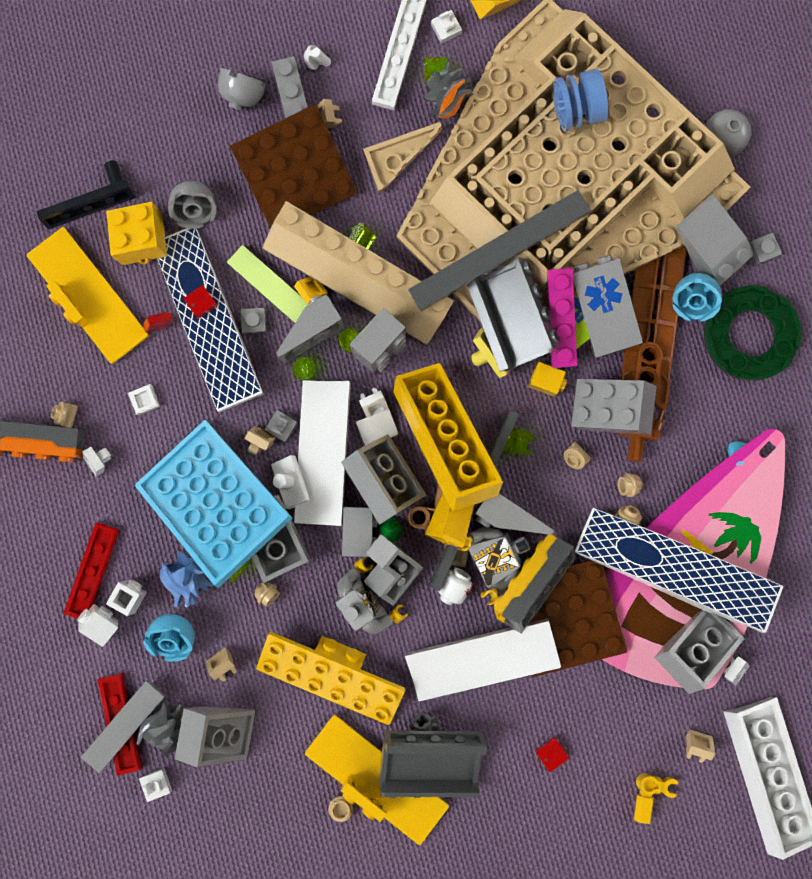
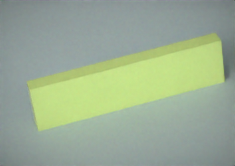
(267, 283)

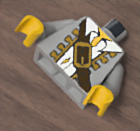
(495, 558)
(360, 604)

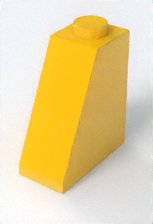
(449, 526)

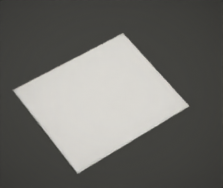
(377, 426)

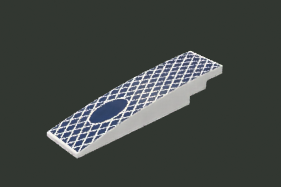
(215, 335)
(679, 570)

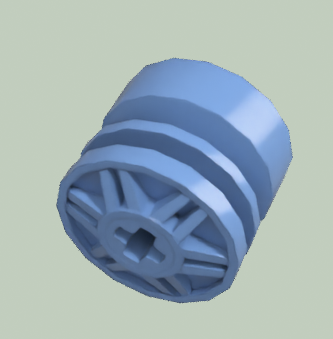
(585, 99)

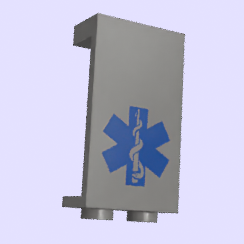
(606, 306)

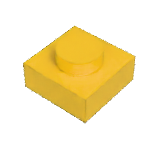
(310, 288)

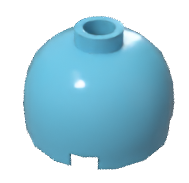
(699, 297)
(170, 637)

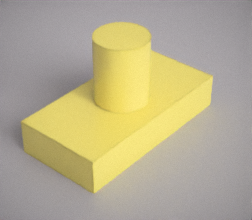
(485, 353)

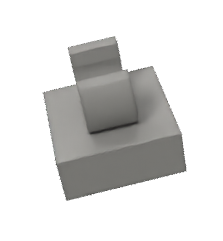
(281, 426)

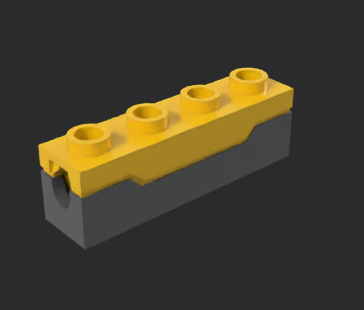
(534, 583)

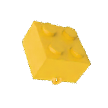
(136, 233)

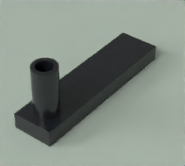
(91, 202)

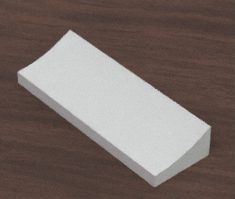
(322, 450)
(483, 660)
(772, 776)

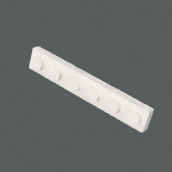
(398, 53)

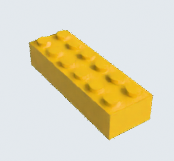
(447, 437)

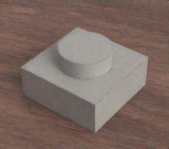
(765, 248)
(253, 321)

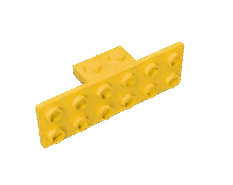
(86, 296)
(331, 673)
(357, 767)

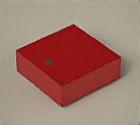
(200, 302)
(157, 322)
(551, 754)

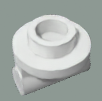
(314, 57)

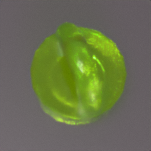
(346, 337)
(304, 368)

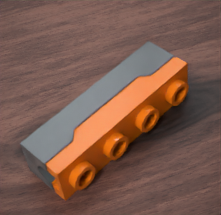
(41, 441)

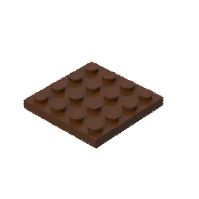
(294, 164)
(582, 617)

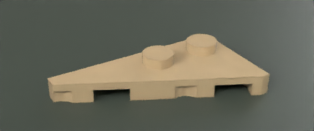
(394, 155)

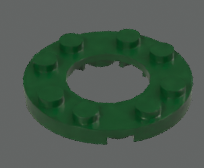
(785, 326)

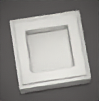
(144, 399)

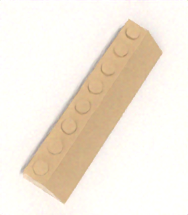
(351, 270)

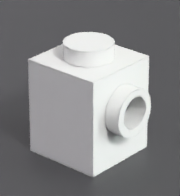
(127, 597)
(97, 624)

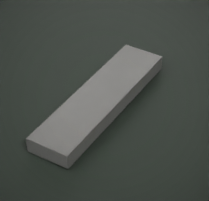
(123, 726)

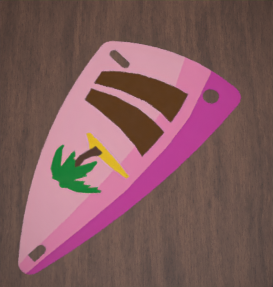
(724, 514)

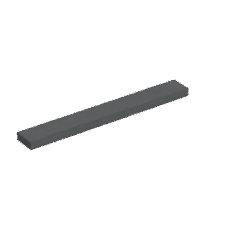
(499, 250)
(494, 452)

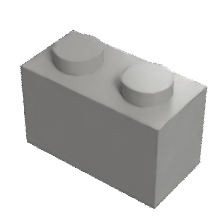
(357, 531)

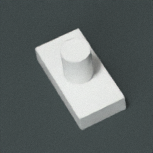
(290, 482)

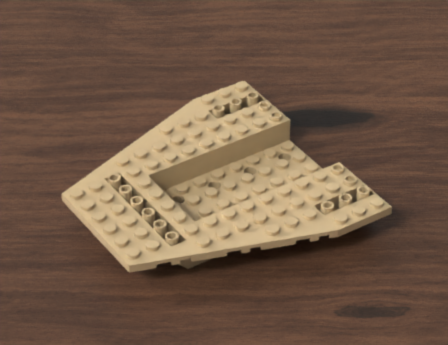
(504, 132)

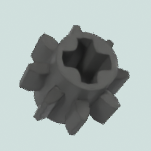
(424, 722)

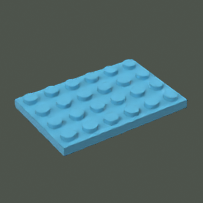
(212, 503)

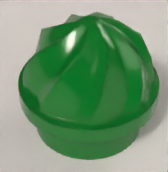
(391, 530)

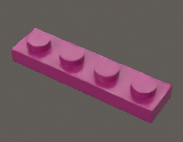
(562, 315)

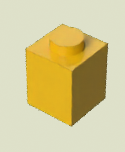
(547, 379)

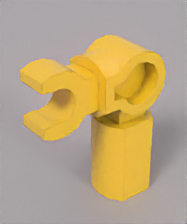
(644, 801)

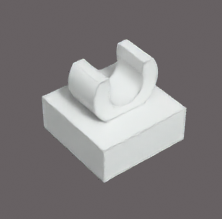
(446, 26)
(374, 403)
(96, 460)
(736, 670)
(155, 784)

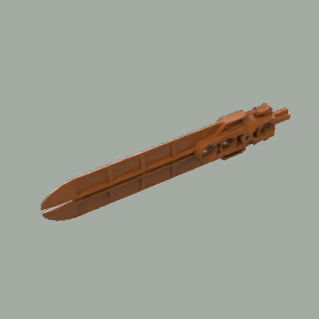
(662, 339)

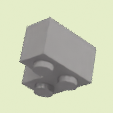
(393, 570)

